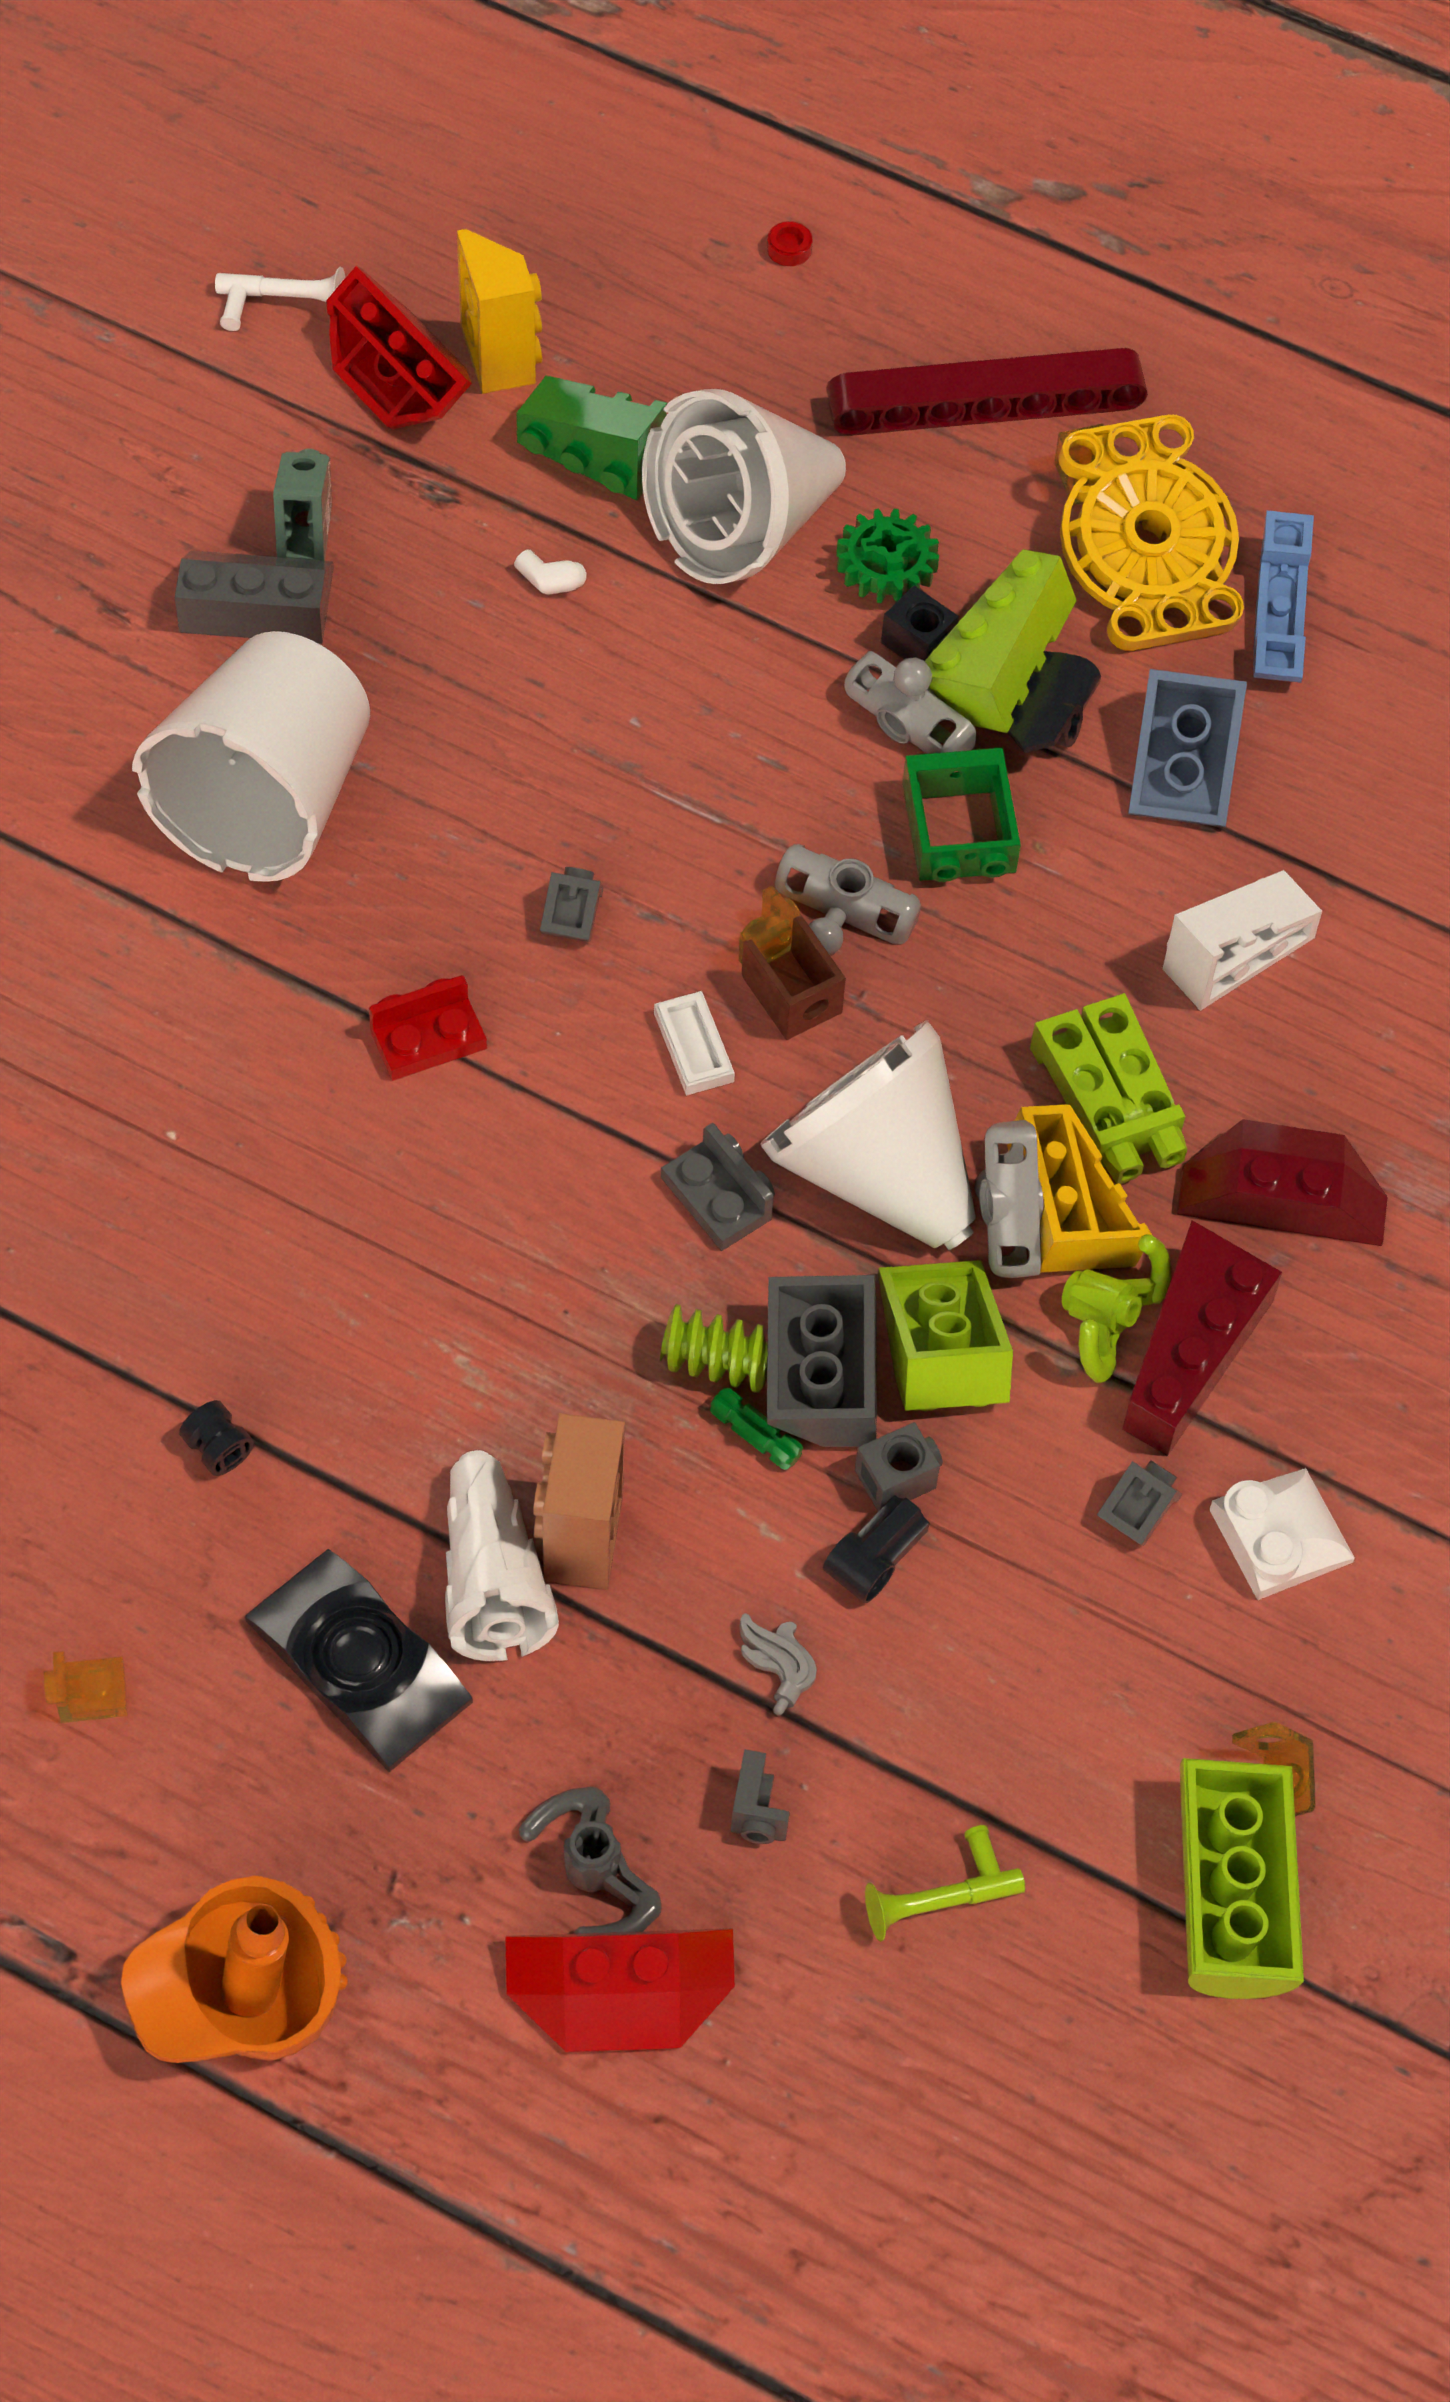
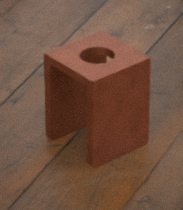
(821, 969)

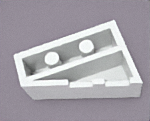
(1238, 936)

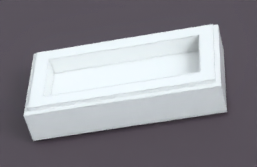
(694, 1043)

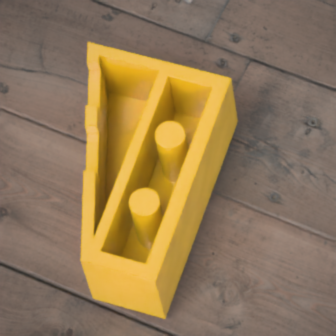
(1083, 1211)

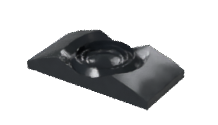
(360, 1658)

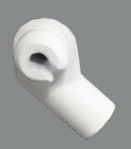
(550, 577)

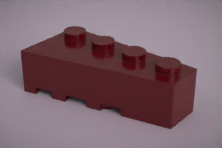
(1202, 1326)

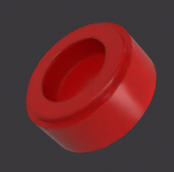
(789, 243)

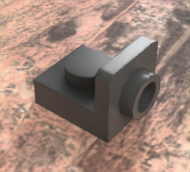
(571, 904)
(1140, 1500)
(751, 1806)

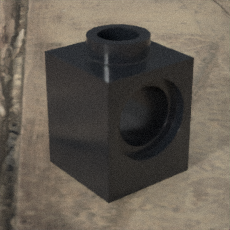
(916, 625)

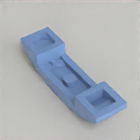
(1282, 596)

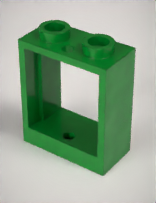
(977, 773)

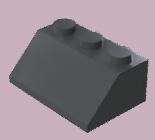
(252, 595)
(823, 1358)

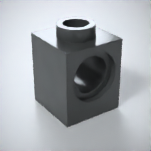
(883, 1480)

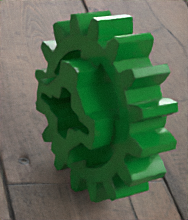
(887, 555)

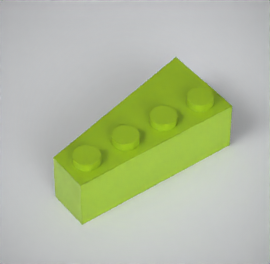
(1002, 640)

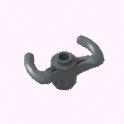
(595, 1857)

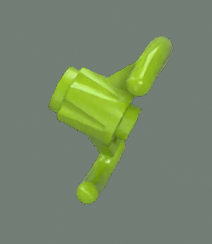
(1112, 1305)

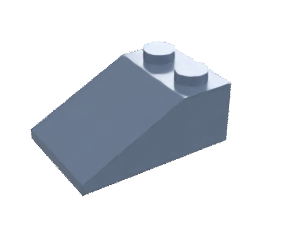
(1187, 748)

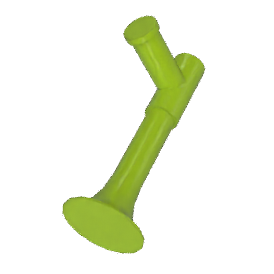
(990, 1885)

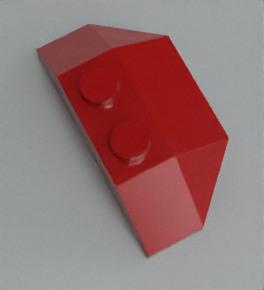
(390, 355)
(620, 1985)

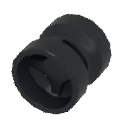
(216, 1437)

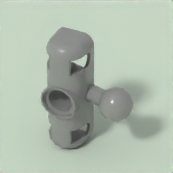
(907, 705)
(859, 909)
(1011, 1199)

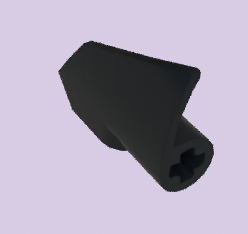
(1054, 702)

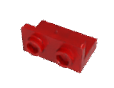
(426, 1027)

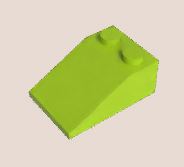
(945, 1336)

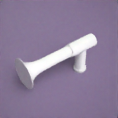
(240, 286)

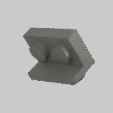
(720, 1188)

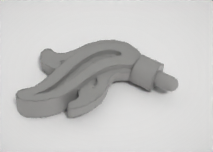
(780, 1655)

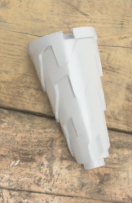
(493, 1570)

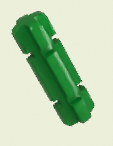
(753, 1428)

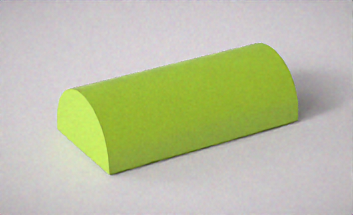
(1240, 1879)

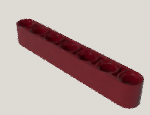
(986, 391)

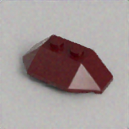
(1285, 1183)

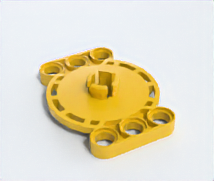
(1174, 503)

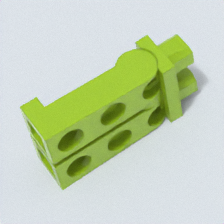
(1113, 1085)

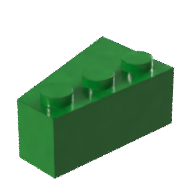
(589, 432)

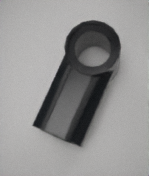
(869, 1558)

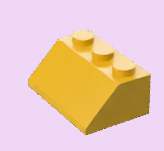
(498, 312)

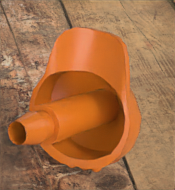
(236, 1976)

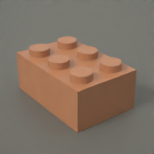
(580, 1500)

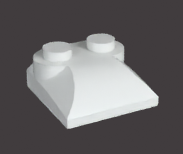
(1280, 1532)

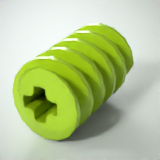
(716, 1349)

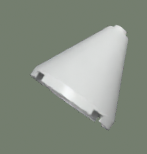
(732, 482)
(887, 1142)

